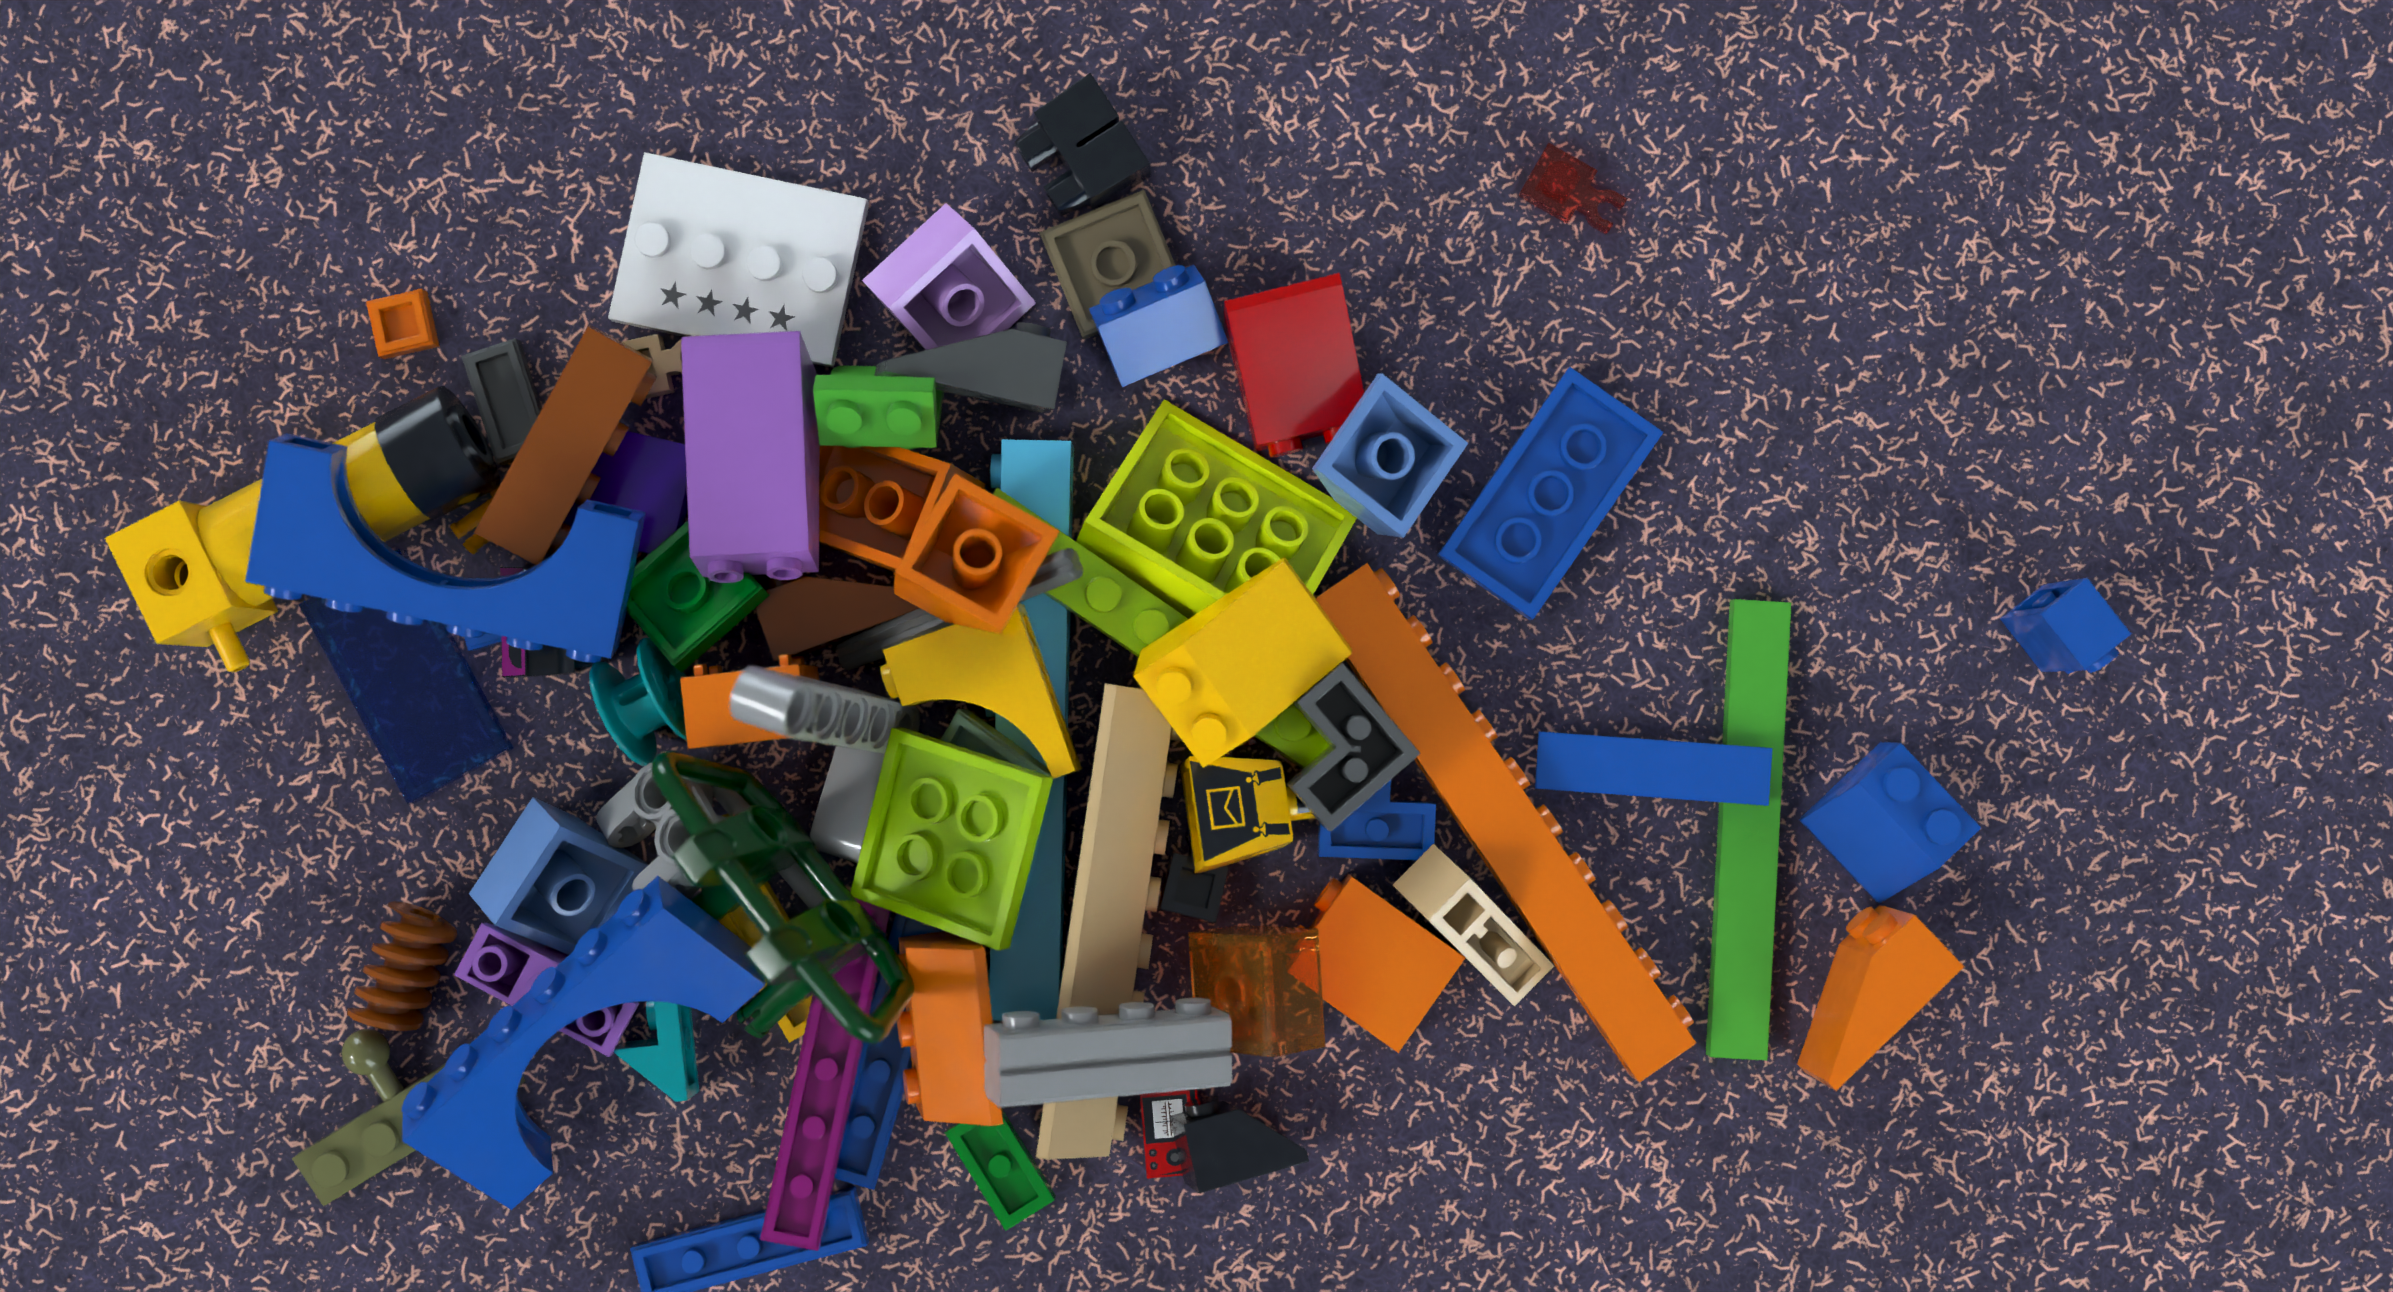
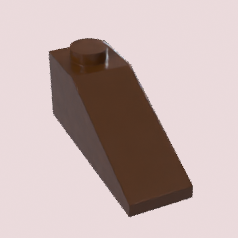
(820, 612)

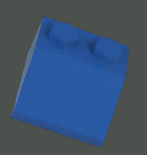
(1889, 821)

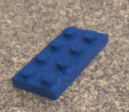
(1550, 493)

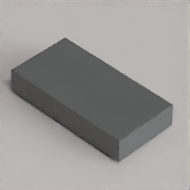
(503, 396)

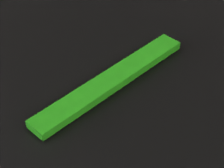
(1748, 836)

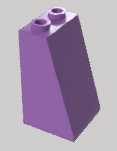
(751, 455)

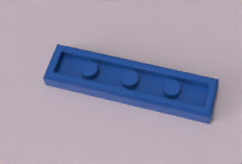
(1653, 768)
(734, 1249)

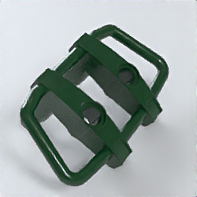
(795, 955)

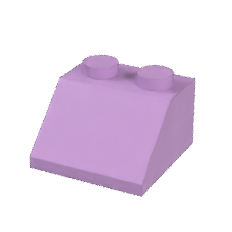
(948, 284)

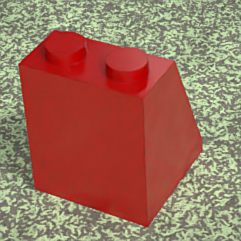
(1294, 362)

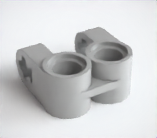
(638, 812)

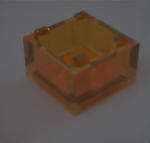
(1265, 983)

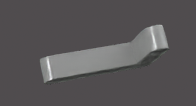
(830, 715)

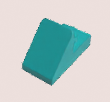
(669, 1058)

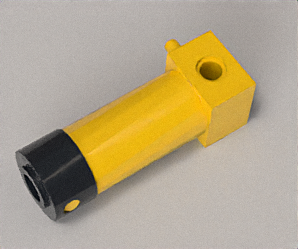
(194, 558)

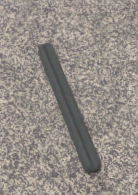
(868, 645)

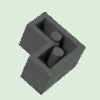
(1362, 751)

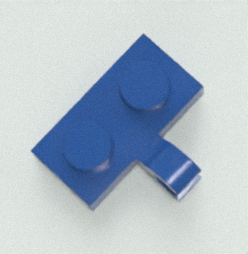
(1382, 830)

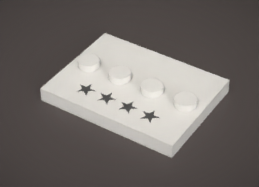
(737, 255)

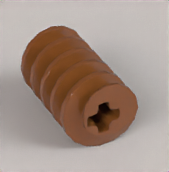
(406, 969)

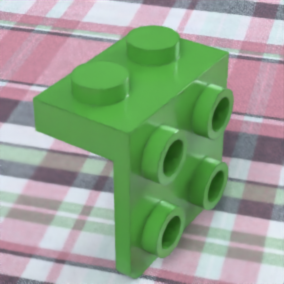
(876, 410)

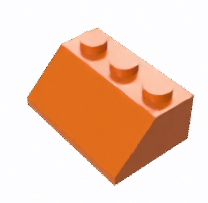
(947, 1029)

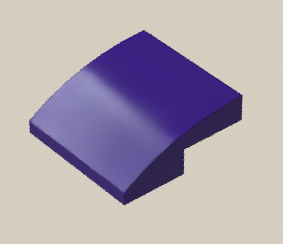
(644, 477)

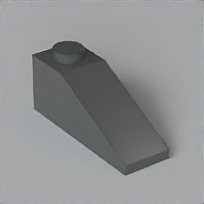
(1004, 367)

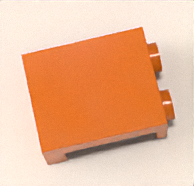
(1378, 961)

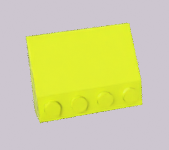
(1207, 514)

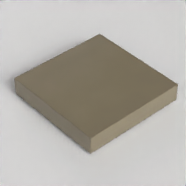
(1106, 252)

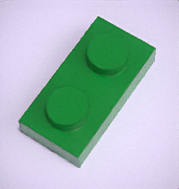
(1002, 1169)

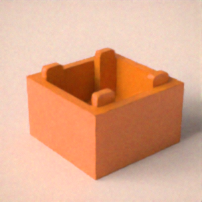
(708, 705)

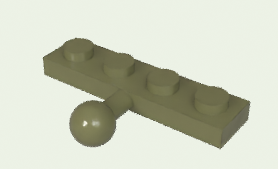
(372, 1138)

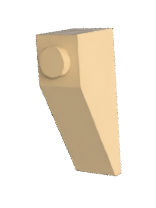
(1473, 924)

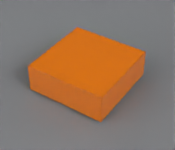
(402, 324)

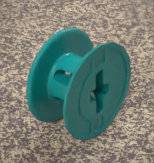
(641, 703)

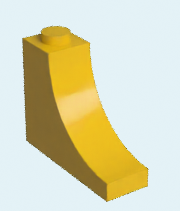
(987, 670)

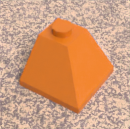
(973, 558)

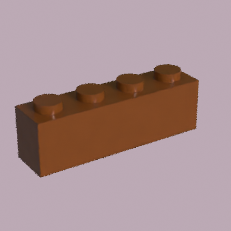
(565, 445)

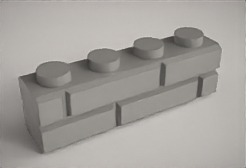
(1107, 1054)

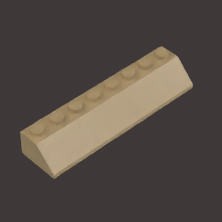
(1112, 897)

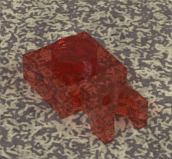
(1562, 185)

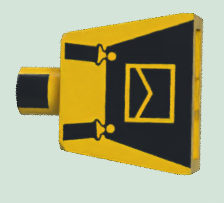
(1238, 809)

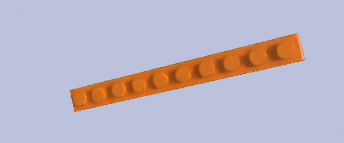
(1505, 826)

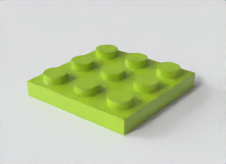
(951, 837)

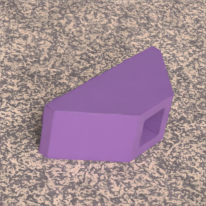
(509, 965)

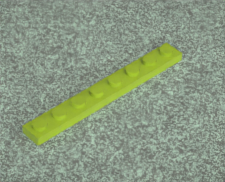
(1138, 618)

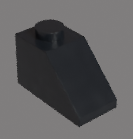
(1227, 1145)

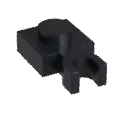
(1192, 893)

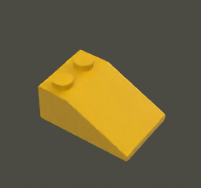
(1240, 661)

